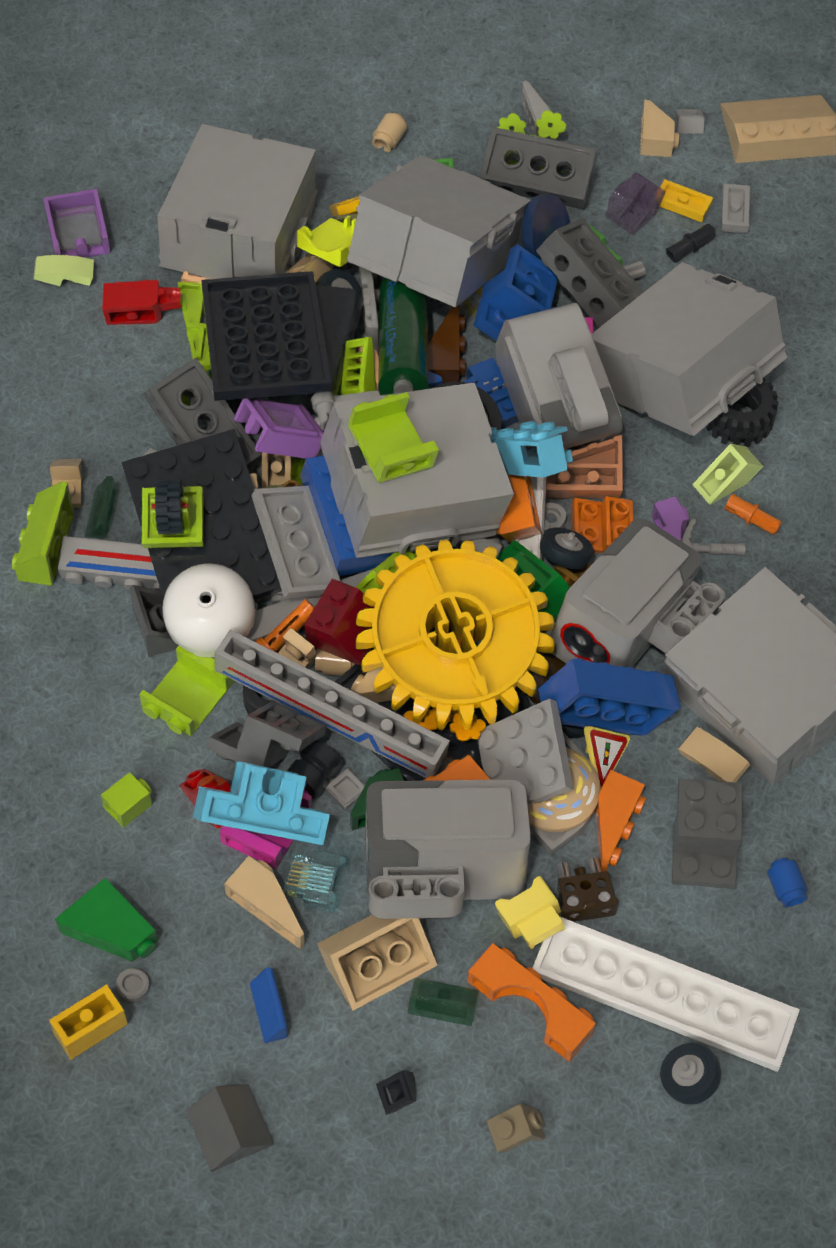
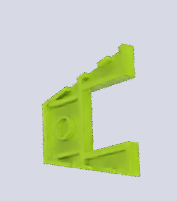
(196, 331)

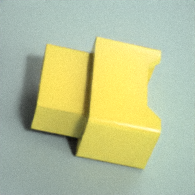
(532, 913)

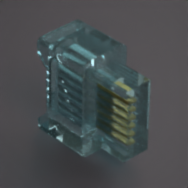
(314, 879)

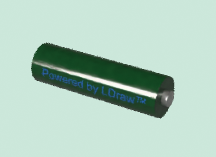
(402, 339)

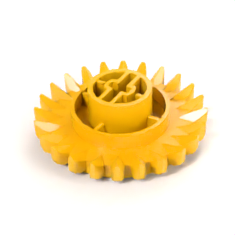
(479, 602)

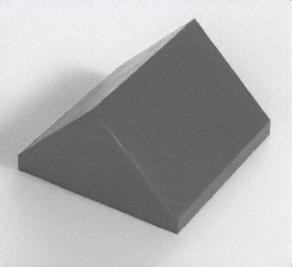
(149, 615)
(228, 1125)

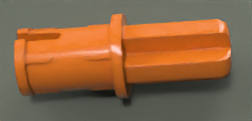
(752, 514)

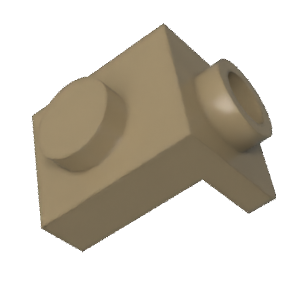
(516, 1127)

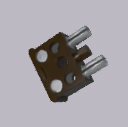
(585, 894)

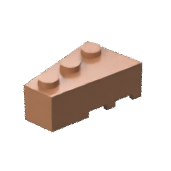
(591, 474)

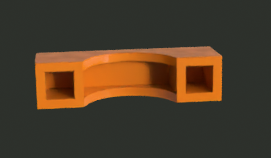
(500, 975)

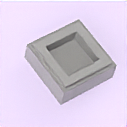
(345, 789)

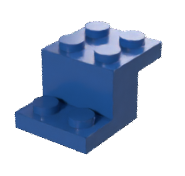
(517, 291)

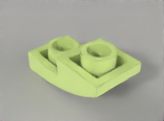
(55, 268)

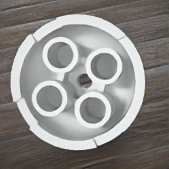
(202, 625)

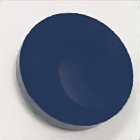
(541, 219)

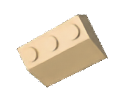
(376, 957)

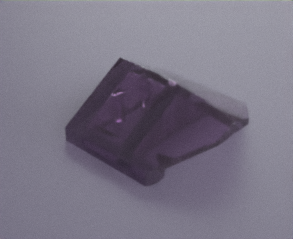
(634, 203)

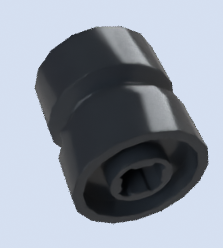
(316, 763)

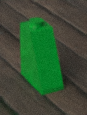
(108, 923)

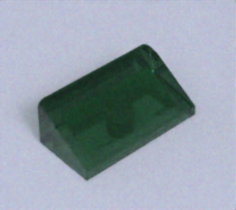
(101, 509)
(442, 1002)

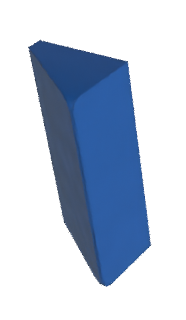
(268, 1006)

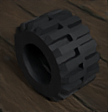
(748, 426)

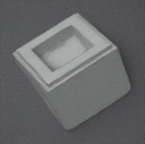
(690, 121)

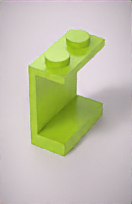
(390, 438)
(186, 693)

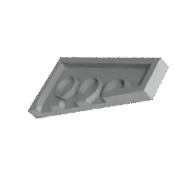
(371, 300)

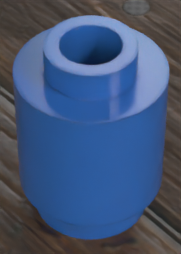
(787, 882)

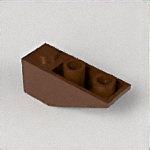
(446, 346)

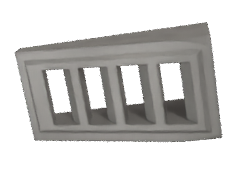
(533, 105)

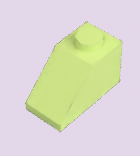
(727, 473)

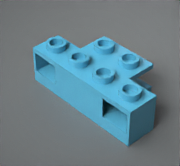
(537, 462)
(264, 803)

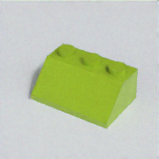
(43, 537)

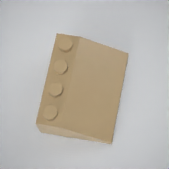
(780, 128)

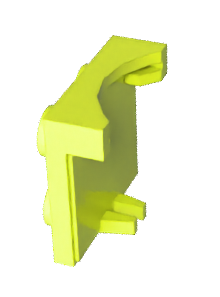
(329, 240)

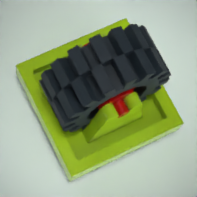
(172, 515)

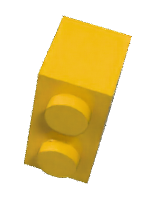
(88, 1022)

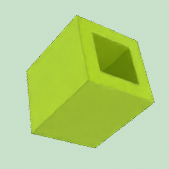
(127, 799)

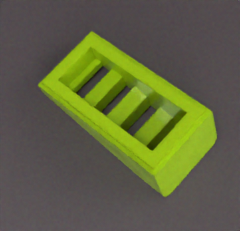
(367, 373)

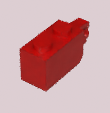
(138, 302)

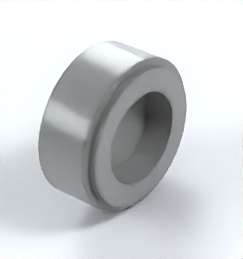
(132, 984)

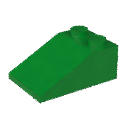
(546, 578)

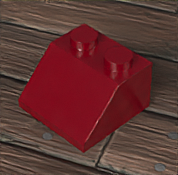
(333, 622)

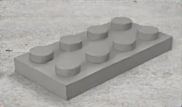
(295, 540)

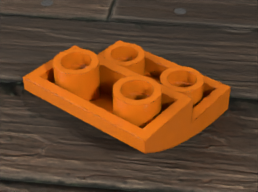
(601, 520)

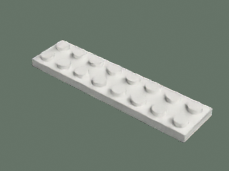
(667, 993)

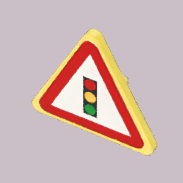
(604, 749)

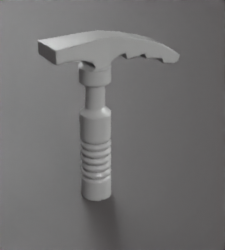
(712, 548)

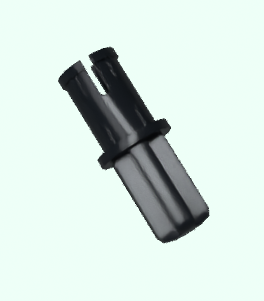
(690, 242)

